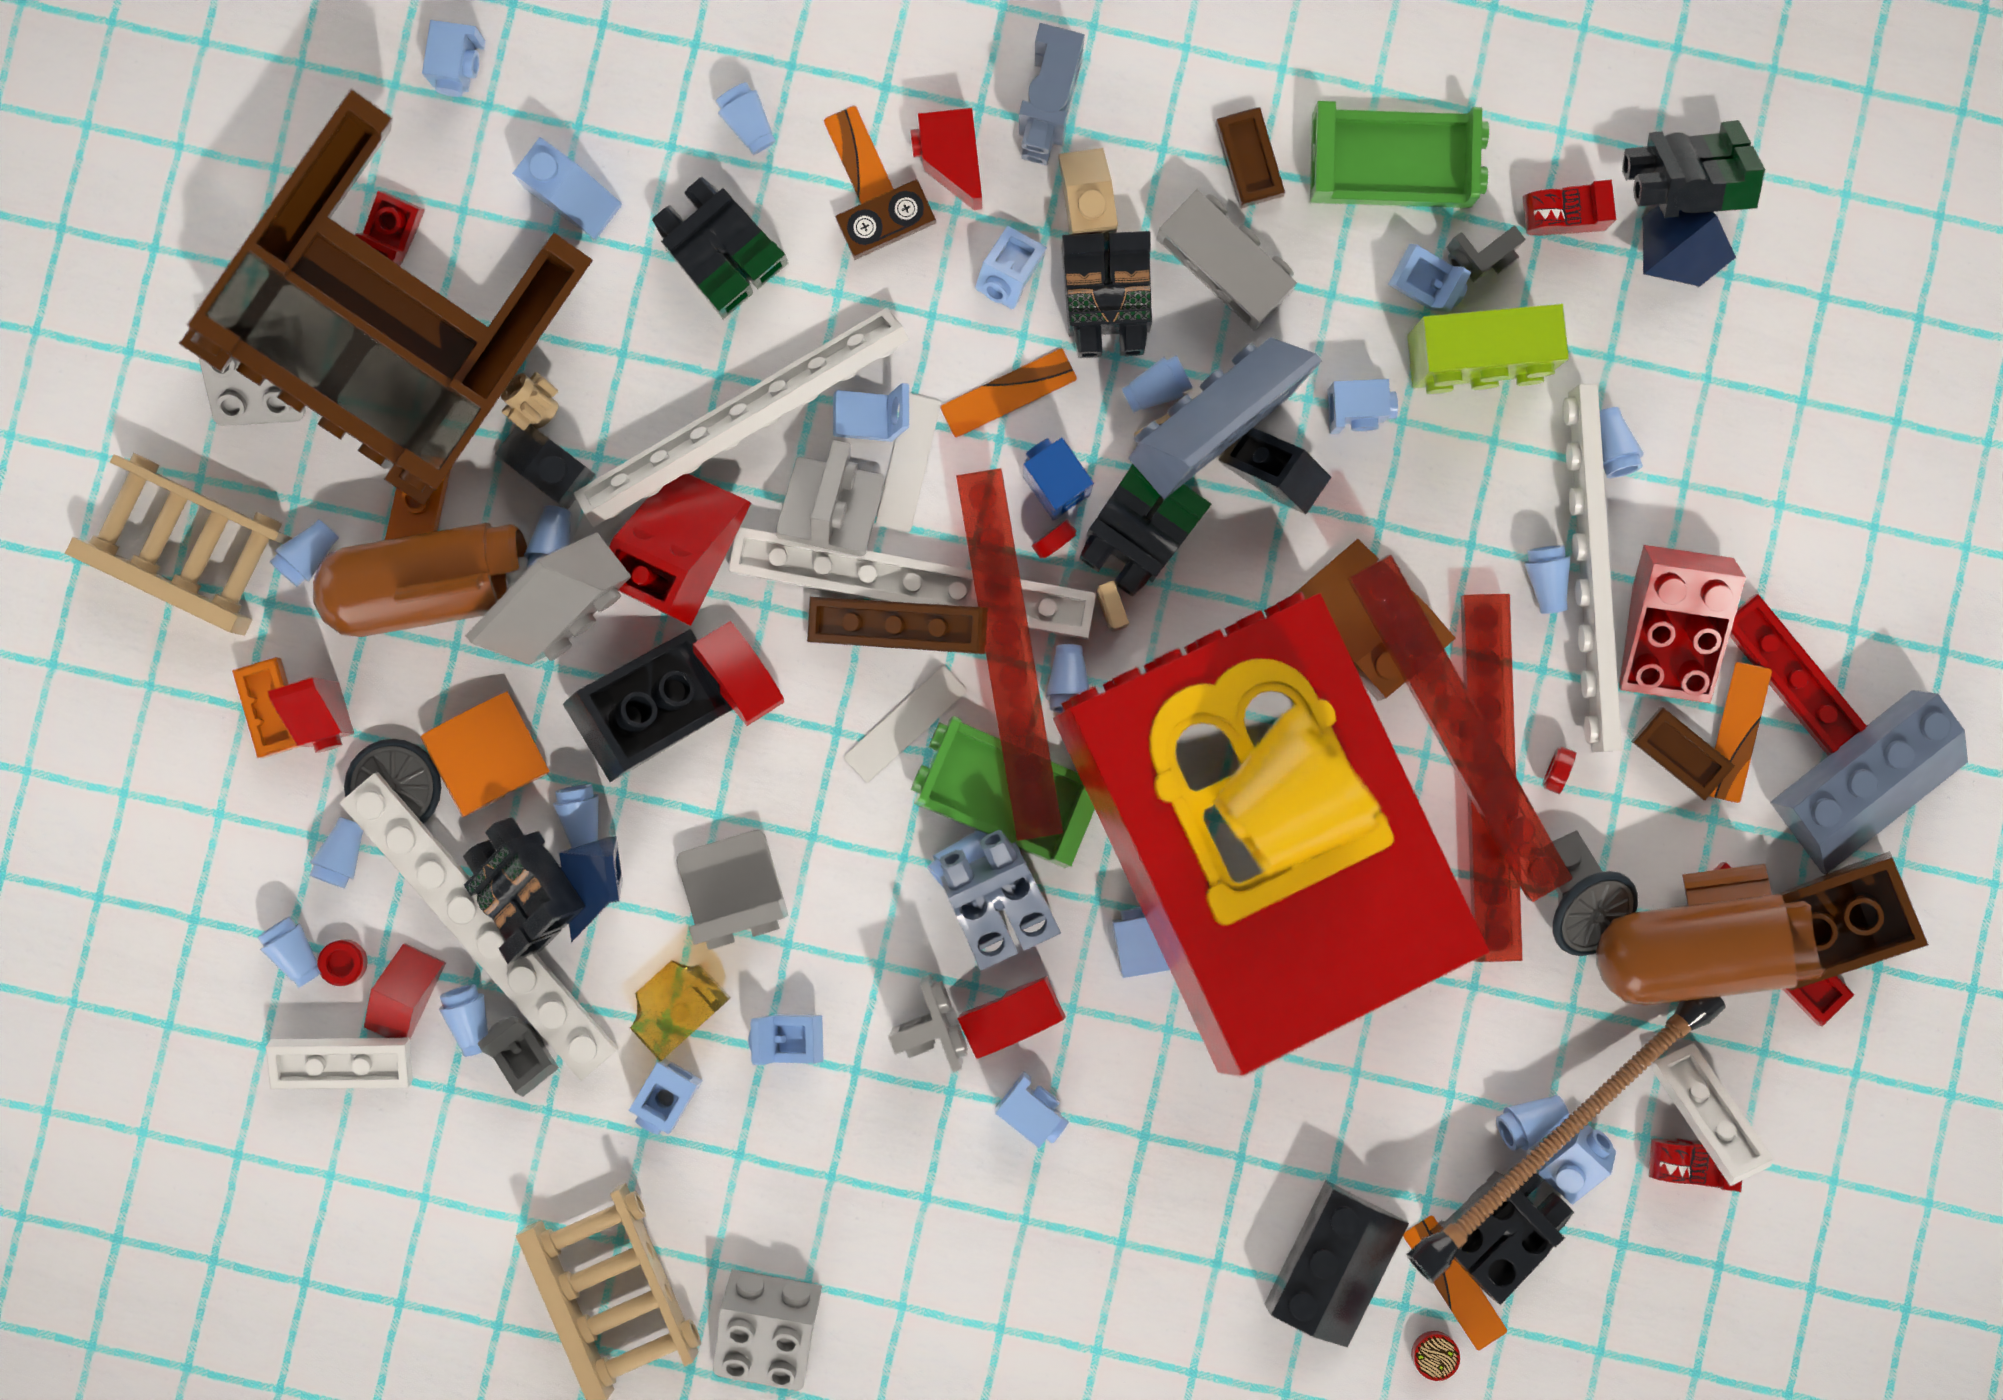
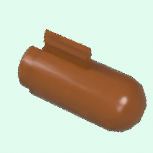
(416, 579)
(1721, 944)

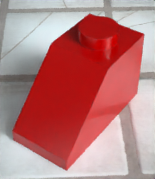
(950, 152)
(313, 713)

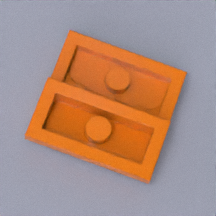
(484, 754)

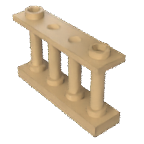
(142, 569)
(562, 1288)

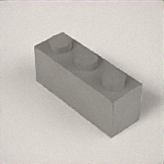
(1227, 258)

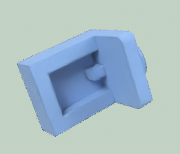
(1430, 279)
(786, 1039)
(1580, 1164)

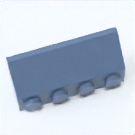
(1221, 413)
(1873, 778)

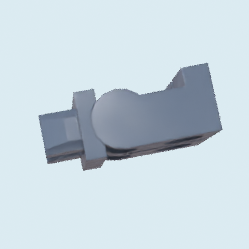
(1051, 92)
(995, 884)

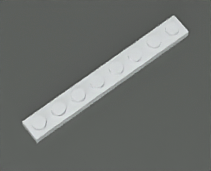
(740, 417)
(1592, 551)
(899, 580)
(441, 885)

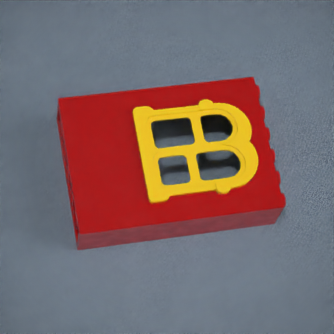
(1288, 950)

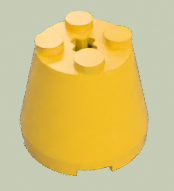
(1296, 796)

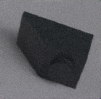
(544, 464)
(1277, 469)

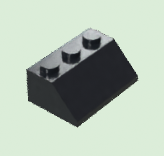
(1335, 1265)

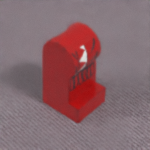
(1570, 209)
(1686, 1163)

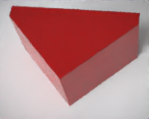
(402, 993)

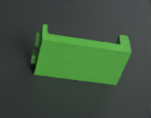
(1397, 157)
(972, 788)

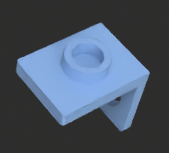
(871, 415)

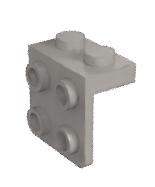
(241, 401)
(731, 889)
(766, 1330)

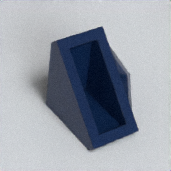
(1684, 247)
(596, 877)

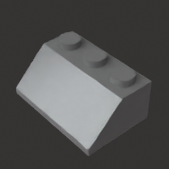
(552, 602)

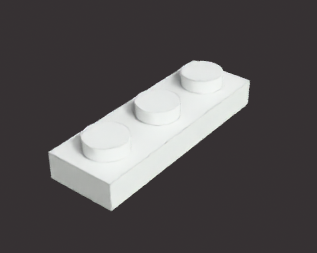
(339, 1063)
(1712, 1114)

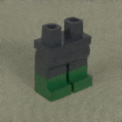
(1696, 171)
(711, 233)
(1134, 538)

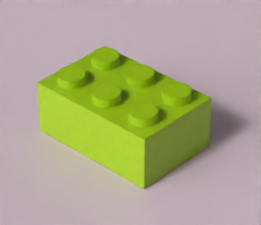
(1487, 348)

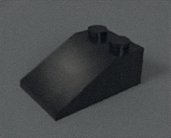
(646, 706)

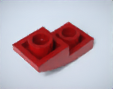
(391, 226)
(739, 672)
(1011, 1018)

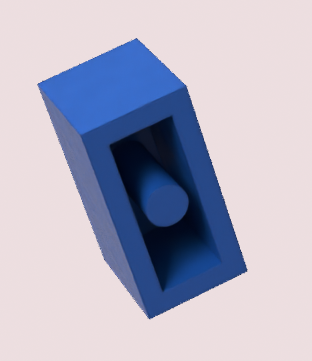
(1056, 477)

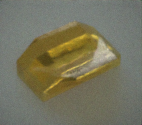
(675, 1006)

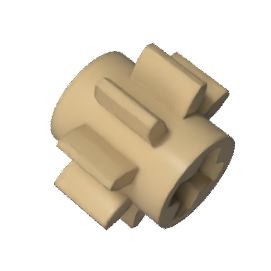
(529, 401)

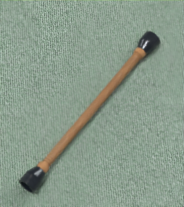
(1436, 1252)

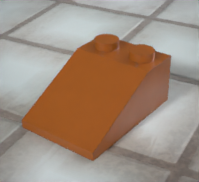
(1354, 625)

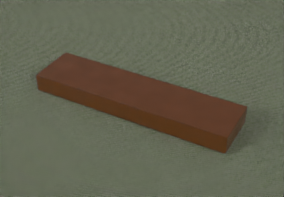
(897, 625)

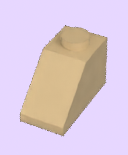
(1088, 192)

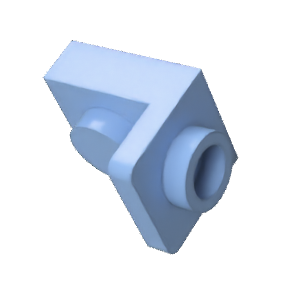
(1009, 267)

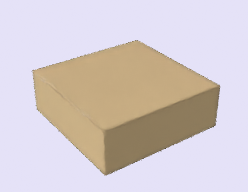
(1112, 606)

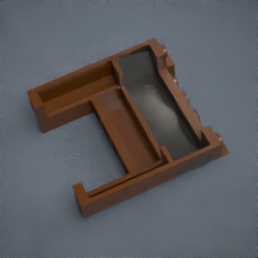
(360, 332)

